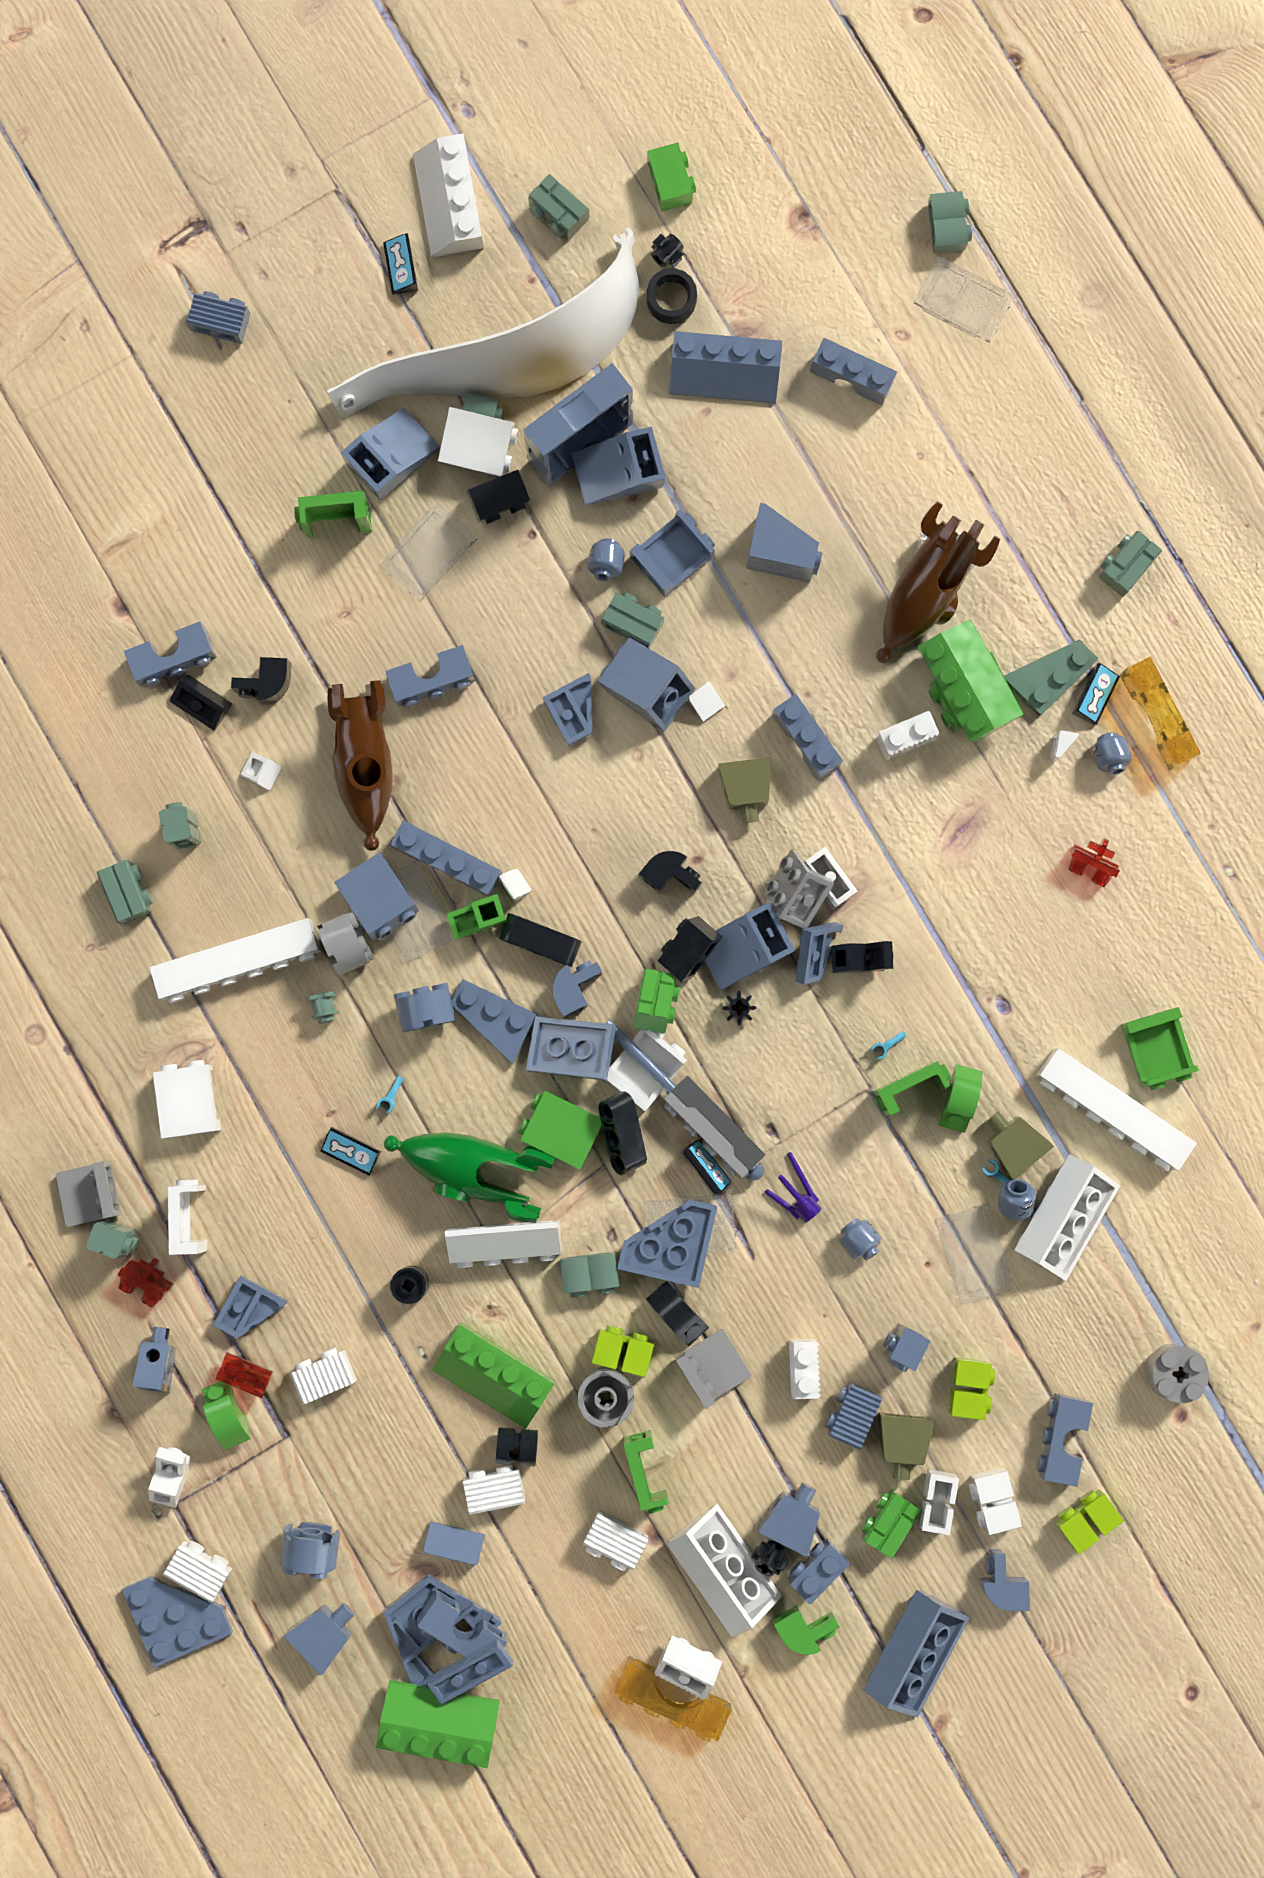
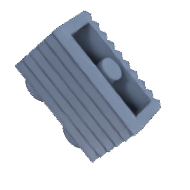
(218, 317)
(853, 1415)

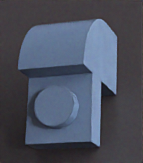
(567, 990)
(1004, 1591)

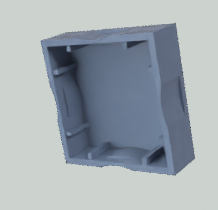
(580, 420)

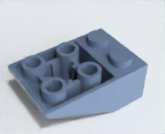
(389, 452)
(619, 467)
(748, 946)

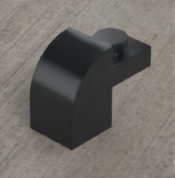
(272, 681)
(667, 865)
(862, 957)
(677, 1313)

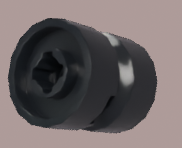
(409, 1284)
(516, 1446)

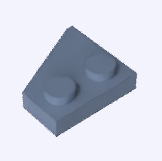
(572, 709)
(815, 952)
(247, 1307)

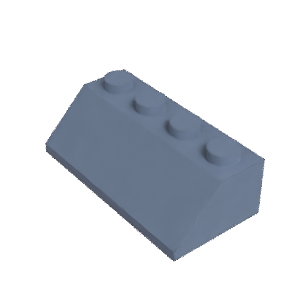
(725, 367)
(916, 1654)

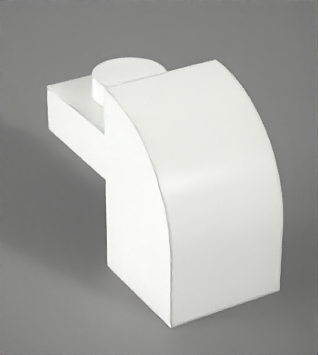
(169, 1476)

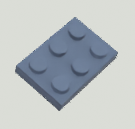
(571, 1048)

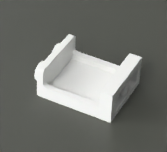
(477, 442)
(631, 1077)
(185, 1100)
(179, 1218)

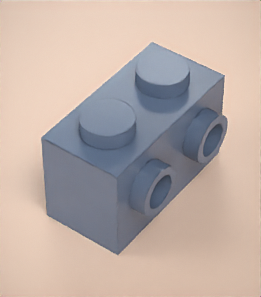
(905, 1348)
(818, 1570)

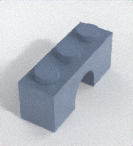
(869, 376)
(192, 650)
(453, 673)
(808, 736)
(1066, 1415)
(438, 1621)

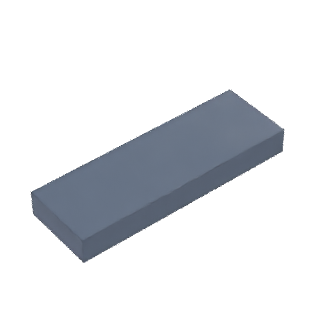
(469, 1672)

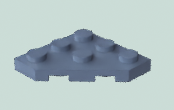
(672, 1245)
(173, 1619)

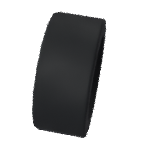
(677, 276)

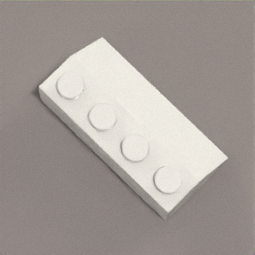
(448, 196)
(1067, 1217)
(503, 1242)
(724, 1570)

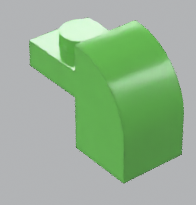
(476, 918)
(961, 1098)
(224, 1415)
(800, 1636)

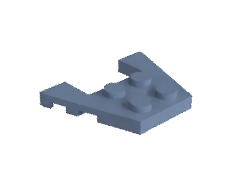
(402, 1621)

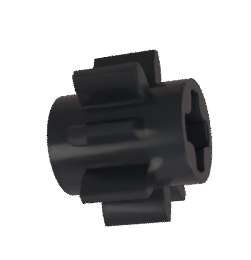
(667, 250)
(744, 1002)
(770, 1558)

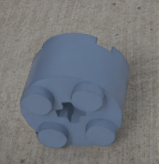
(424, 1007)
(309, 1549)

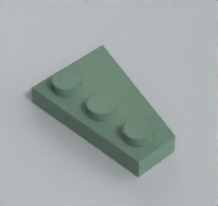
(1049, 677)

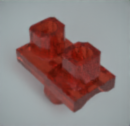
(1083, 857)
(146, 1277)
(244, 1375)

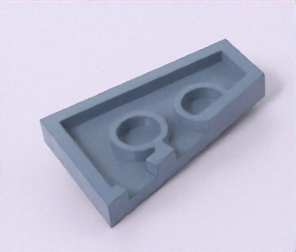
(494, 1017)

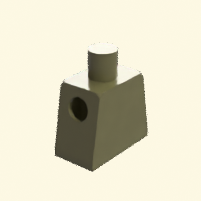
(746, 785)
(1016, 1144)
(904, 1441)

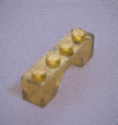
(1171, 731)
(703, 1716)

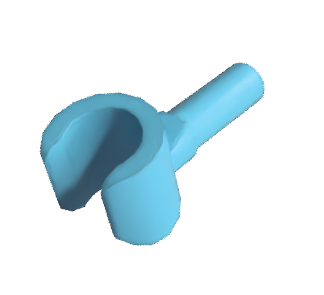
(889, 1043)
(391, 1095)
(997, 1173)

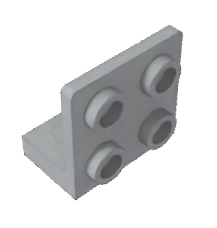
(797, 891)
(88, 1193)
(713, 1367)

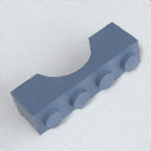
(446, 858)

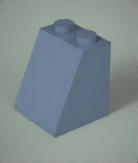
(782, 547)
(647, 683)

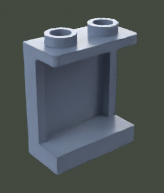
(673, 553)
(377, 897)

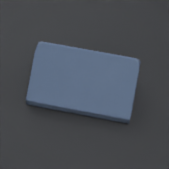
(453, 1543)

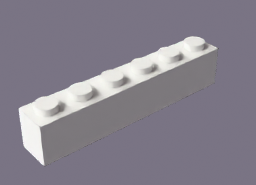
(235, 959)
(1116, 1110)

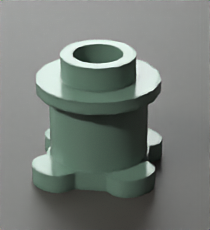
(323, 1007)

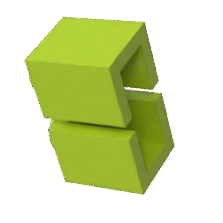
(637, 1352)
(968, 1402)
(1099, 1511)

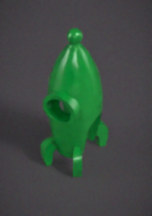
(455, 1165)

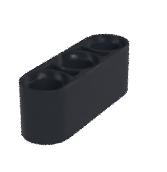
(540, 939)
(622, 1133)

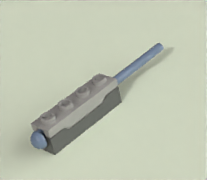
(702, 1117)

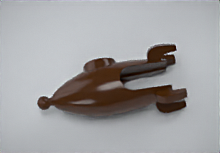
(931, 580)
(362, 757)

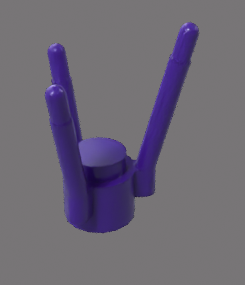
(805, 1206)

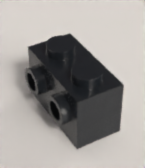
(498, 497)
(689, 948)

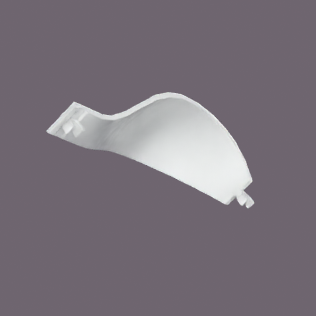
(518, 360)

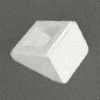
(705, 701)
(1061, 743)
(260, 771)
(514, 884)

